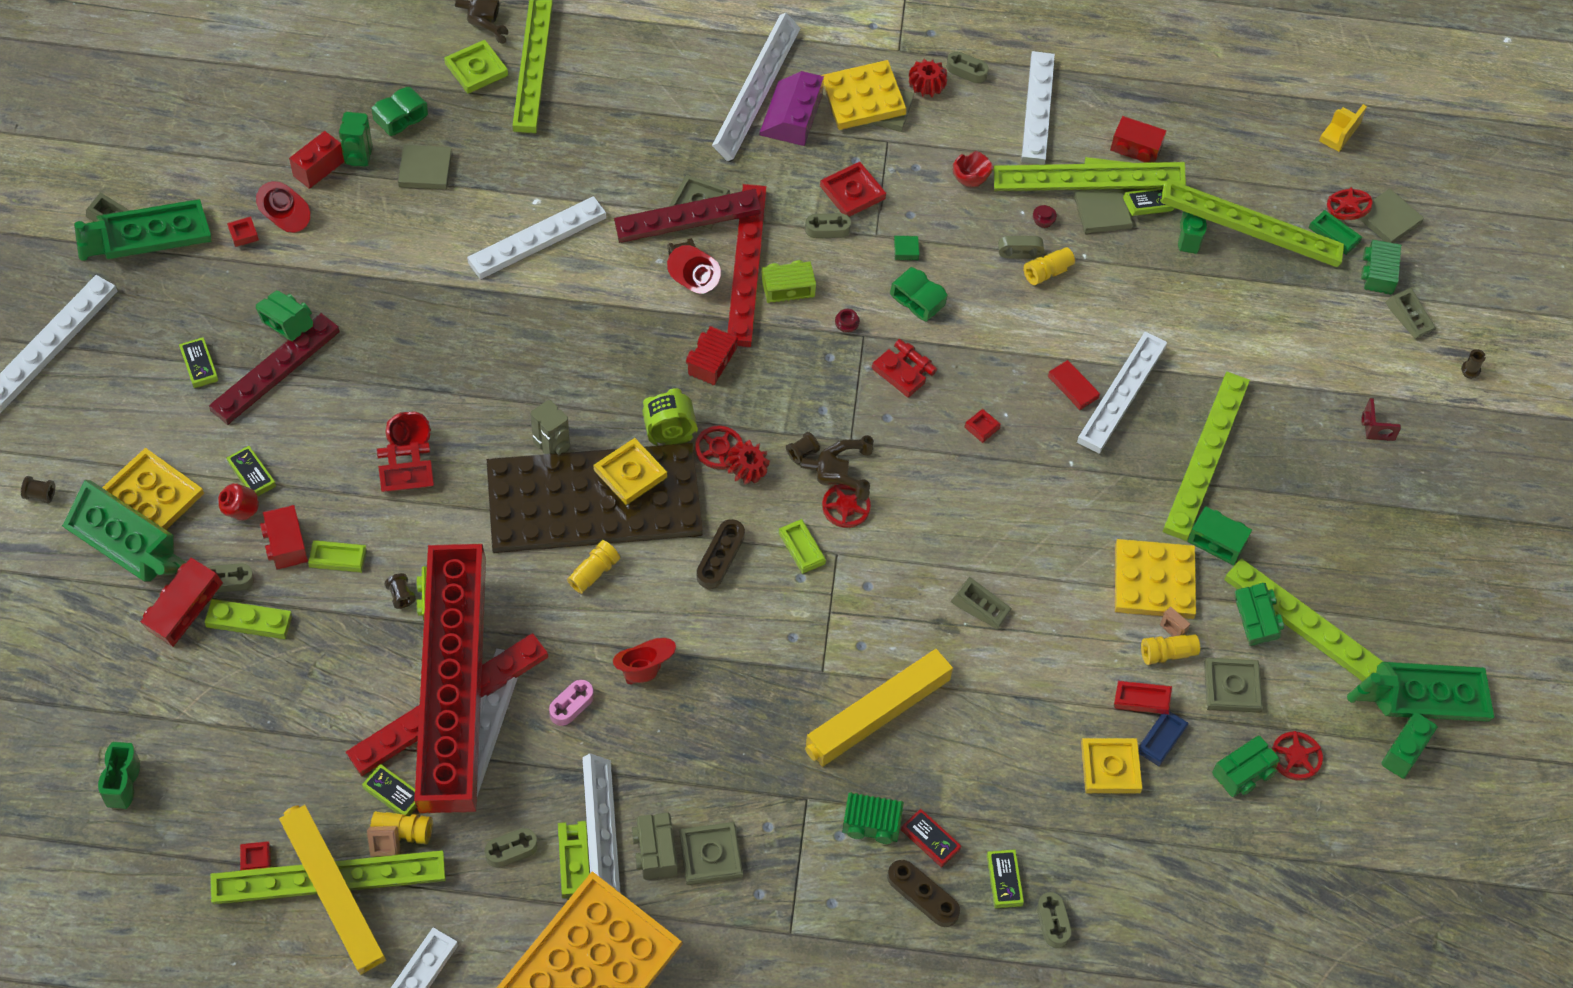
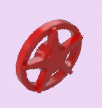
(1349, 204)
(717, 446)
(846, 506)
(1298, 755)

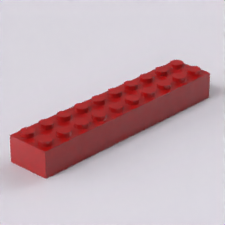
(451, 679)

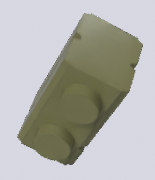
(550, 428)
(656, 846)

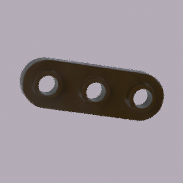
(720, 545)
(929, 903)

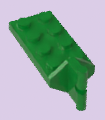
(143, 230)
(122, 533)
(1428, 690)

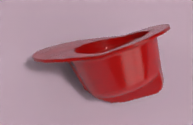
(283, 206)
(694, 269)
(644, 660)

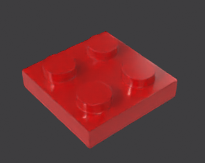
(853, 189)

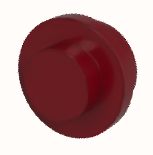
(1044, 216)
(847, 320)

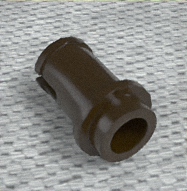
(1472, 367)

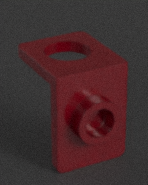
(1372, 427)

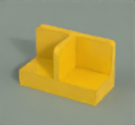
(1342, 127)

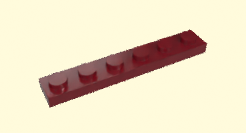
(687, 215)
(273, 370)

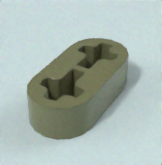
(967, 67)
(828, 225)
(1021, 247)
(229, 575)
(510, 847)
(1047, 921)

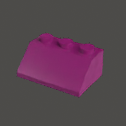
(793, 108)

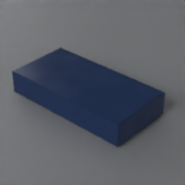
(1162, 738)

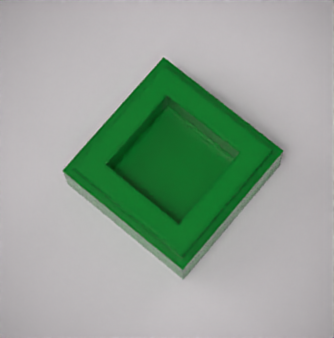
(906, 248)

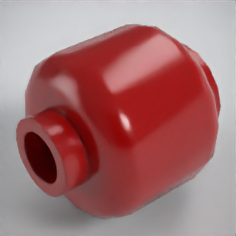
(238, 501)

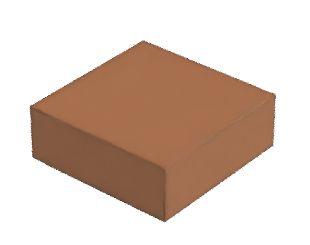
(1174, 623)
(383, 841)

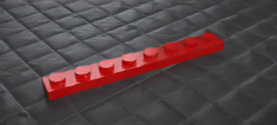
(746, 272)
(404, 730)

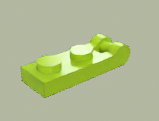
(573, 857)

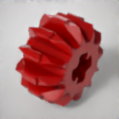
(928, 77)
(747, 452)

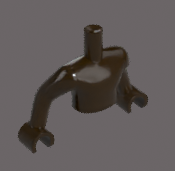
(482, 13)
(835, 470)

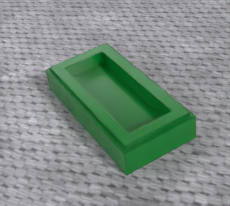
(1332, 228)

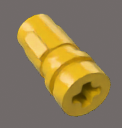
(1052, 264)
(592, 568)
(1174, 647)
(409, 827)

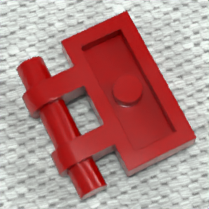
(900, 373)
(405, 475)

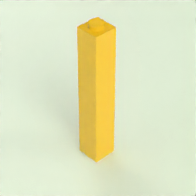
(878, 707)
(332, 889)

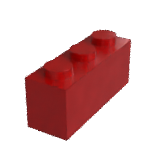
(181, 601)

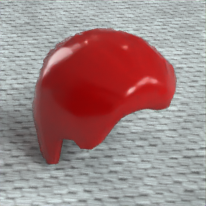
(972, 169)
(407, 428)

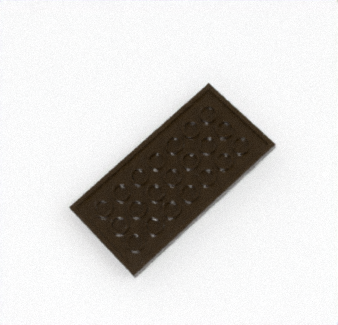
(565, 503)

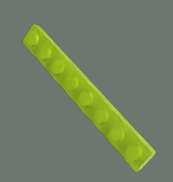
(532, 66)
(1087, 176)
(1252, 223)
(1206, 456)
(1309, 623)
(357, 873)

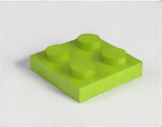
(476, 66)

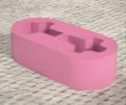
(576, 705)

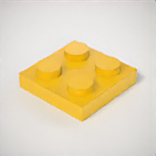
(630, 471)
(1111, 765)

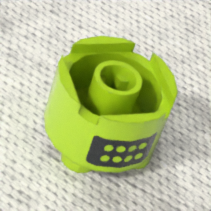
(669, 418)

